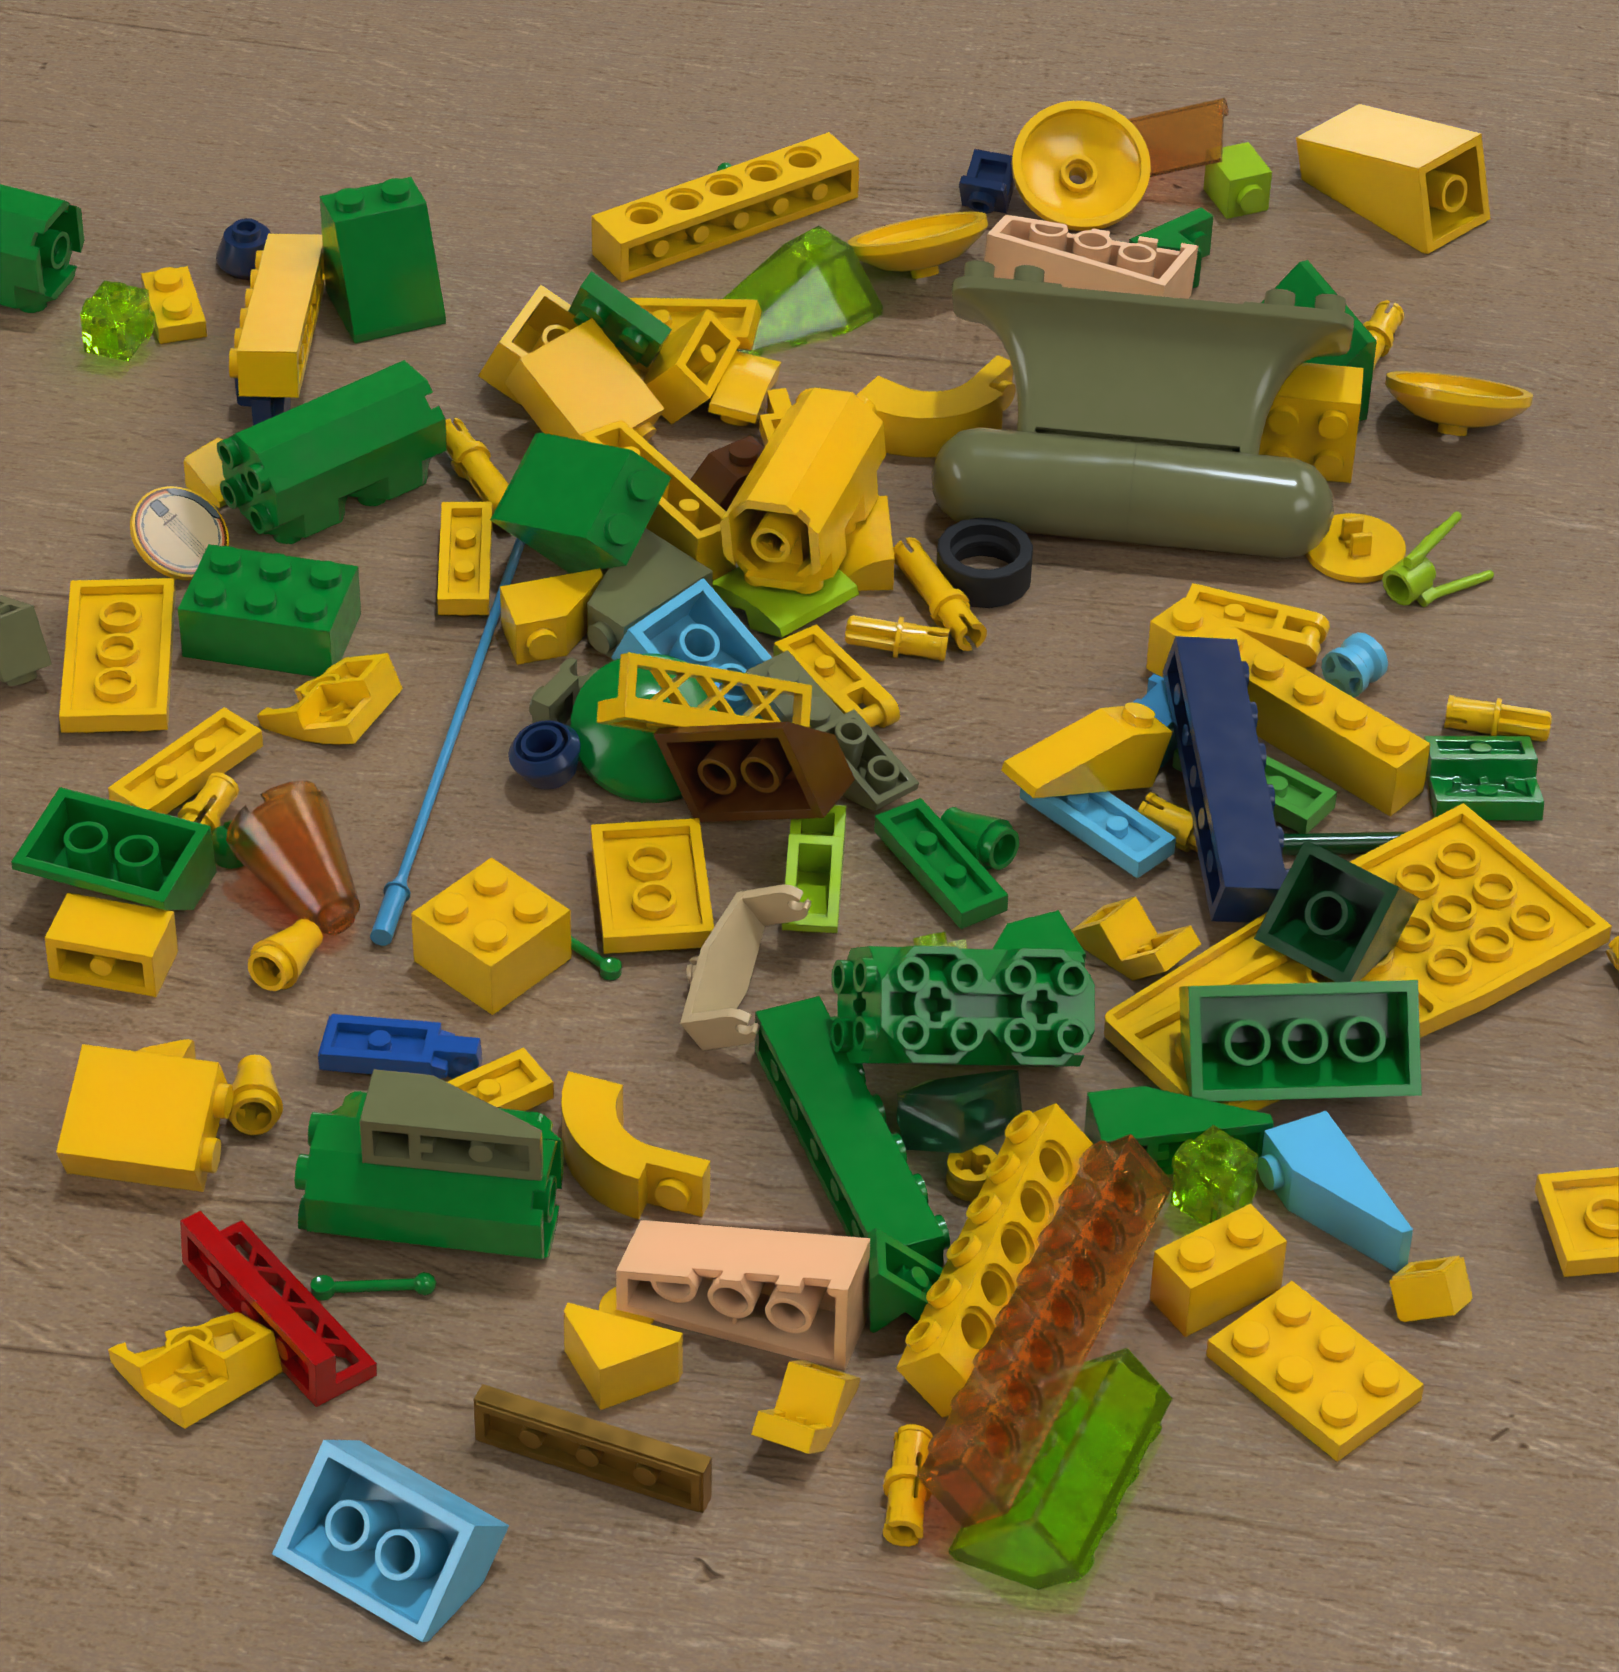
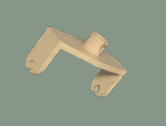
(726, 964)

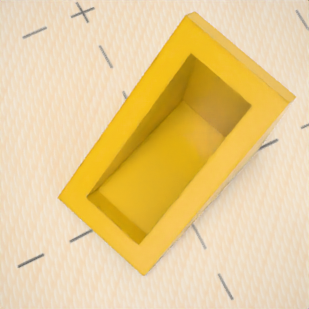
(620, 1355)

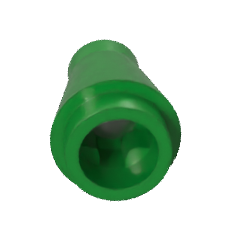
(986, 837)

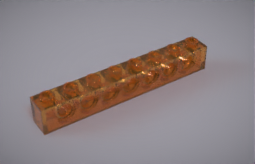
(1045, 1332)

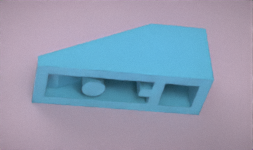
(1333, 1189)

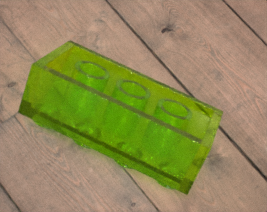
(1074, 1479)

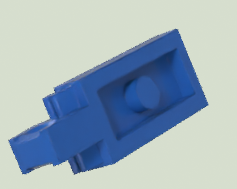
(397, 1045)

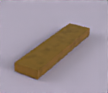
(593, 1448)

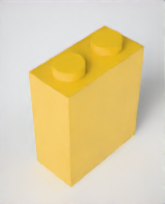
(582, 385)
(144, 1118)

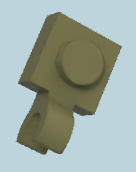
(558, 696)

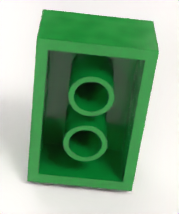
(269, 611)

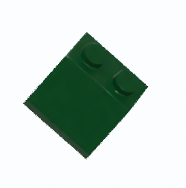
(1335, 915)

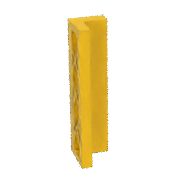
(651, 714)

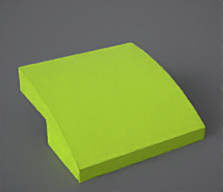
(782, 610)

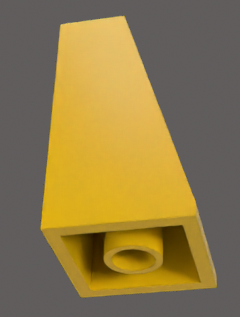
(1400, 173)

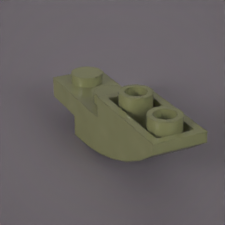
(876, 769)

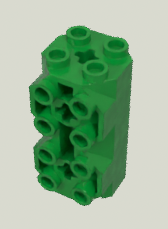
(36, 247)
(353, 442)
(963, 1006)
(424, 1204)

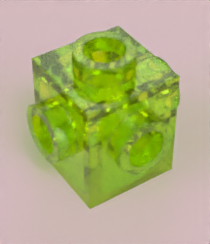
(116, 320)
(1213, 1176)

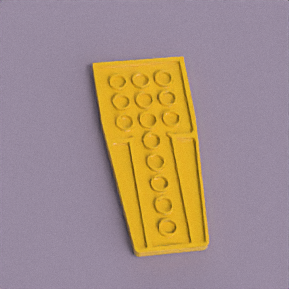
(1475, 937)

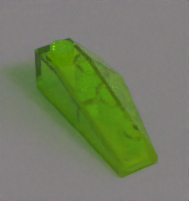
(809, 289)

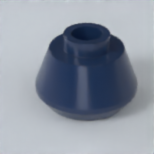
(239, 246)
(545, 754)

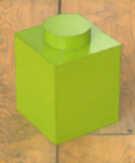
(1239, 182)

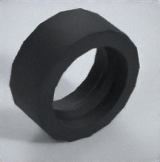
(990, 539)

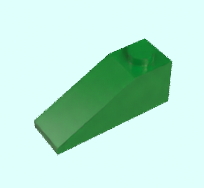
(1167, 1119)

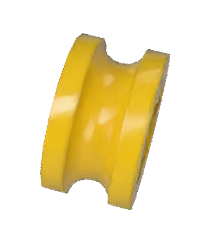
(961, 1171)

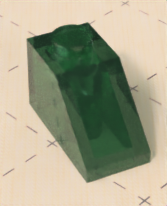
(958, 1111)

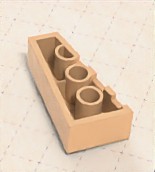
(1090, 258)
(751, 1286)

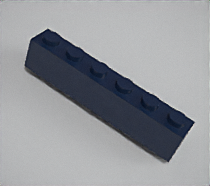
(1225, 777)

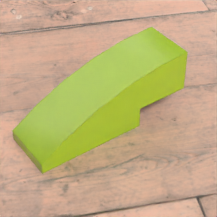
(816, 868)

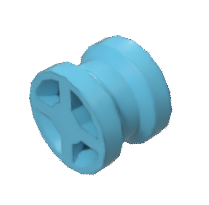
(1355, 664)

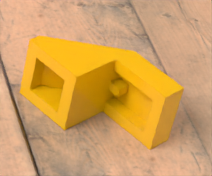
(1129, 943)
(807, 1407)

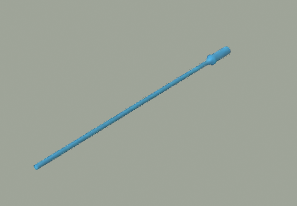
(397, 891)

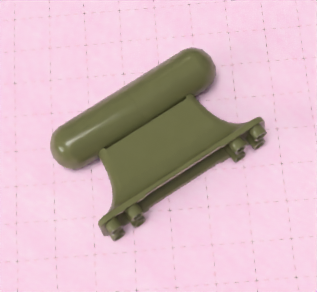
(1142, 417)

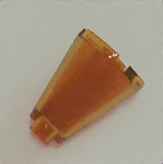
(298, 854)

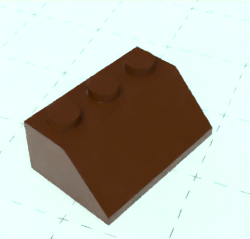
(756, 770)

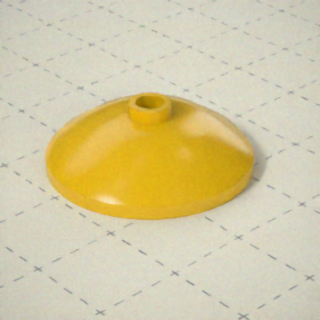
(1087, 143)
(920, 242)
(1457, 400)

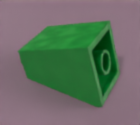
(381, 259)
(580, 502)

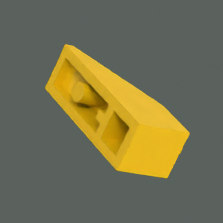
(1095, 754)

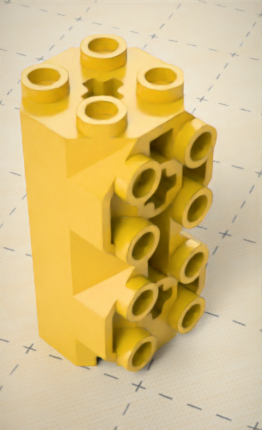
(806, 492)

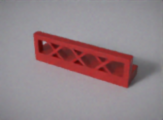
(247, 1289)

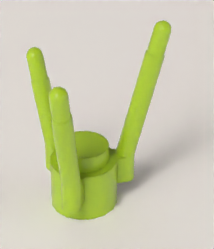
(1414, 575)

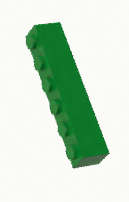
(845, 1130)

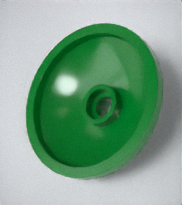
(624, 758)

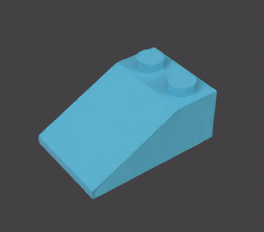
(701, 632)

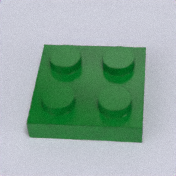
(625, 323)

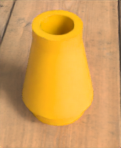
(280, 958)
(255, 1097)

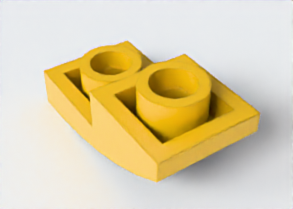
(743, 388)

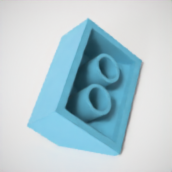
(388, 1538)

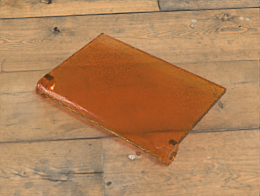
(1184, 136)

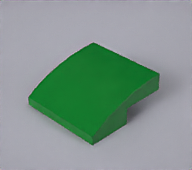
(1487, 775)

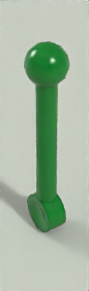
(609, 967)
(324, 1286)

